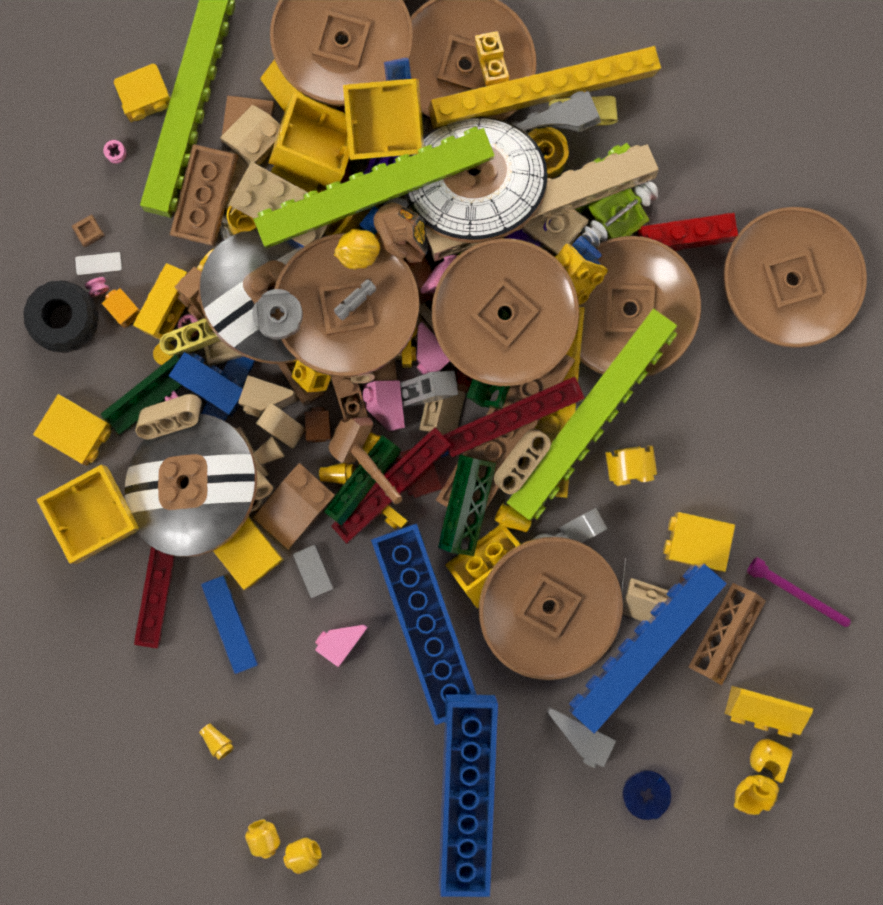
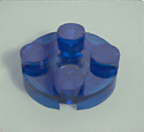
(653, 807)

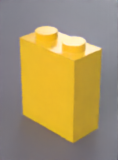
(73, 430)
(699, 541)
(248, 555)

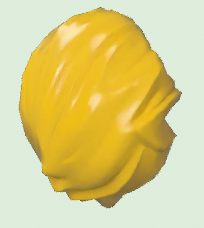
(357, 249)
(756, 794)

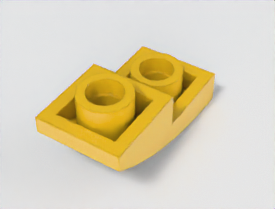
(491, 58)

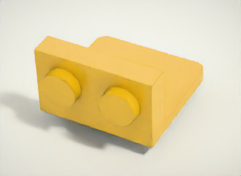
(142, 92)
(583, 273)

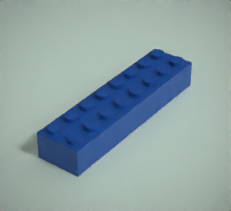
(423, 617)
(647, 647)
(468, 795)

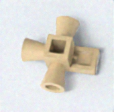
(266, 453)

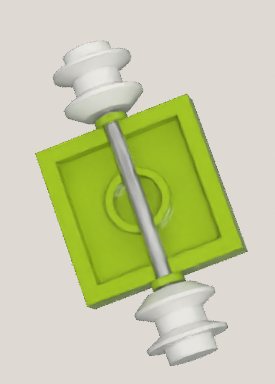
(620, 213)

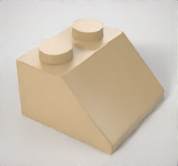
(252, 135)
(259, 393)

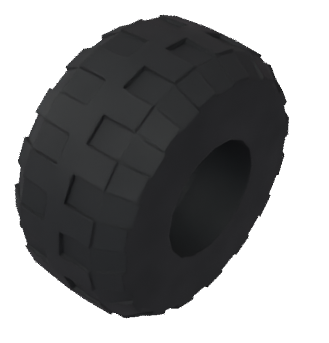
(45, 301)

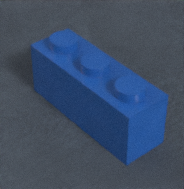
(208, 382)

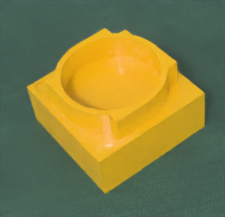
(383, 118)
(311, 142)
(88, 514)

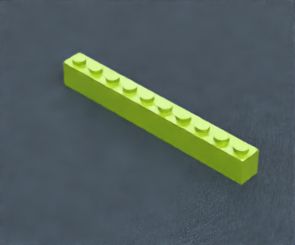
(186, 106)
(374, 188)
(593, 413)

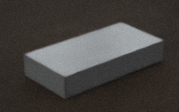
(313, 571)

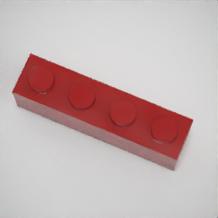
(693, 232)

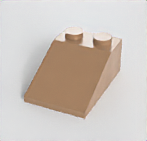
(294, 506)

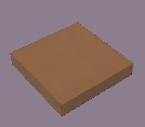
(238, 106)

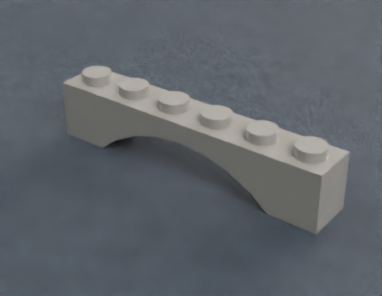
(574, 115)

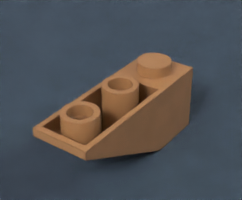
(349, 398)

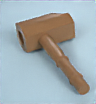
(347, 448)

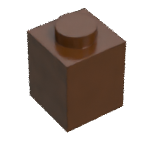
(318, 425)

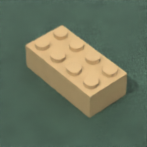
(265, 190)

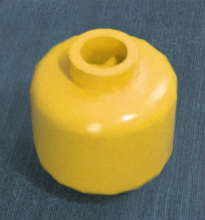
(262, 839)
(302, 855)

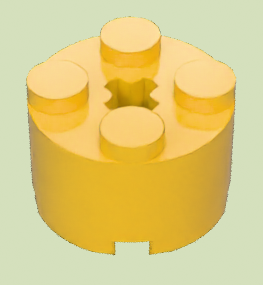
(556, 145)
(631, 464)

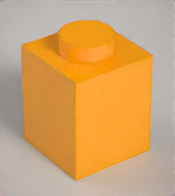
(121, 307)

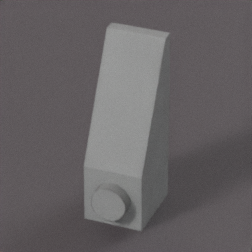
(428, 388)
(592, 747)

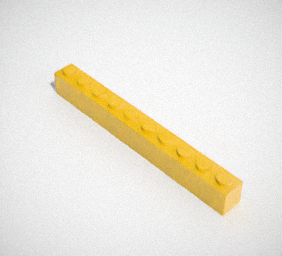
(544, 87)

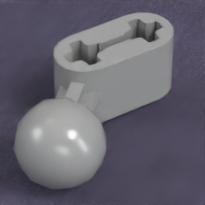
(581, 528)

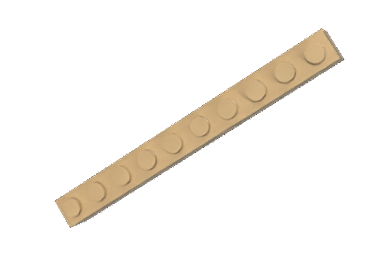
(574, 190)

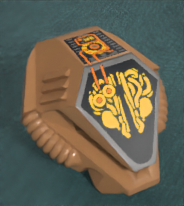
(400, 225)

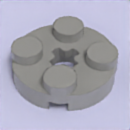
(267, 305)

